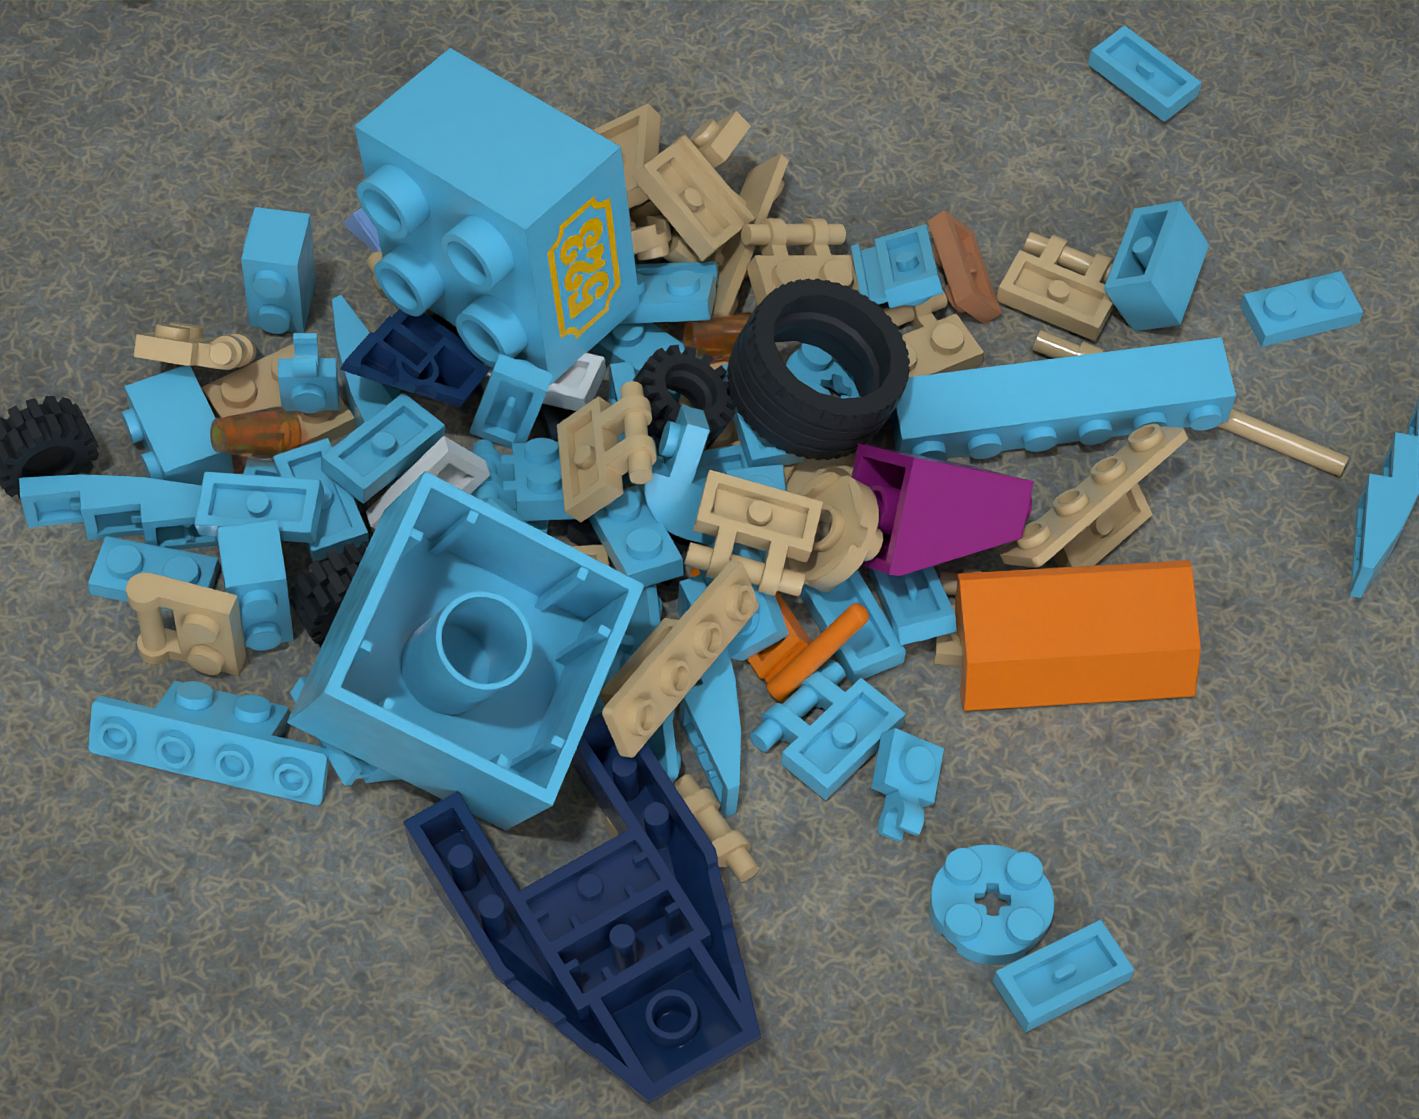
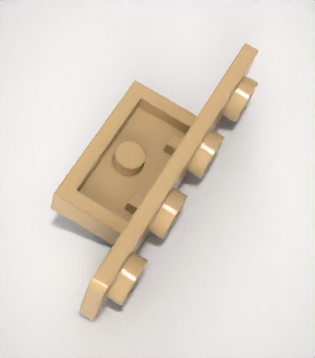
(757, 194)
(1101, 509)
(675, 659)

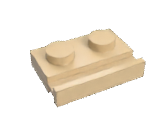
(693, 197)

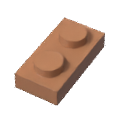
(967, 276)

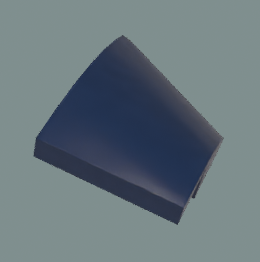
(419, 359)

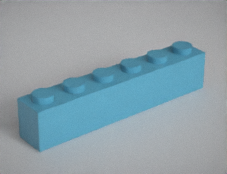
(1064, 400)

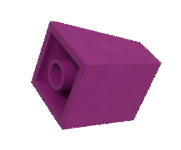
(938, 508)

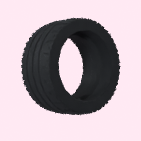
(844, 327)

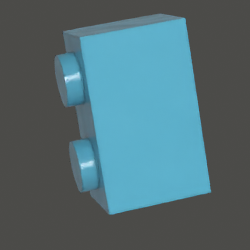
(1156, 266)
(279, 270)
(174, 426)
(257, 575)

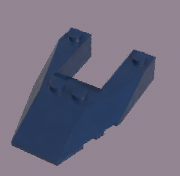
(618, 946)

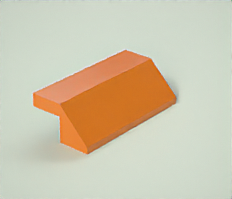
(1077, 635)

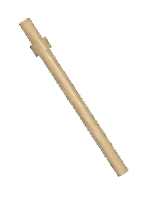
(1237, 423)

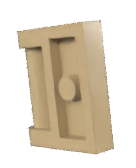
(205, 621)

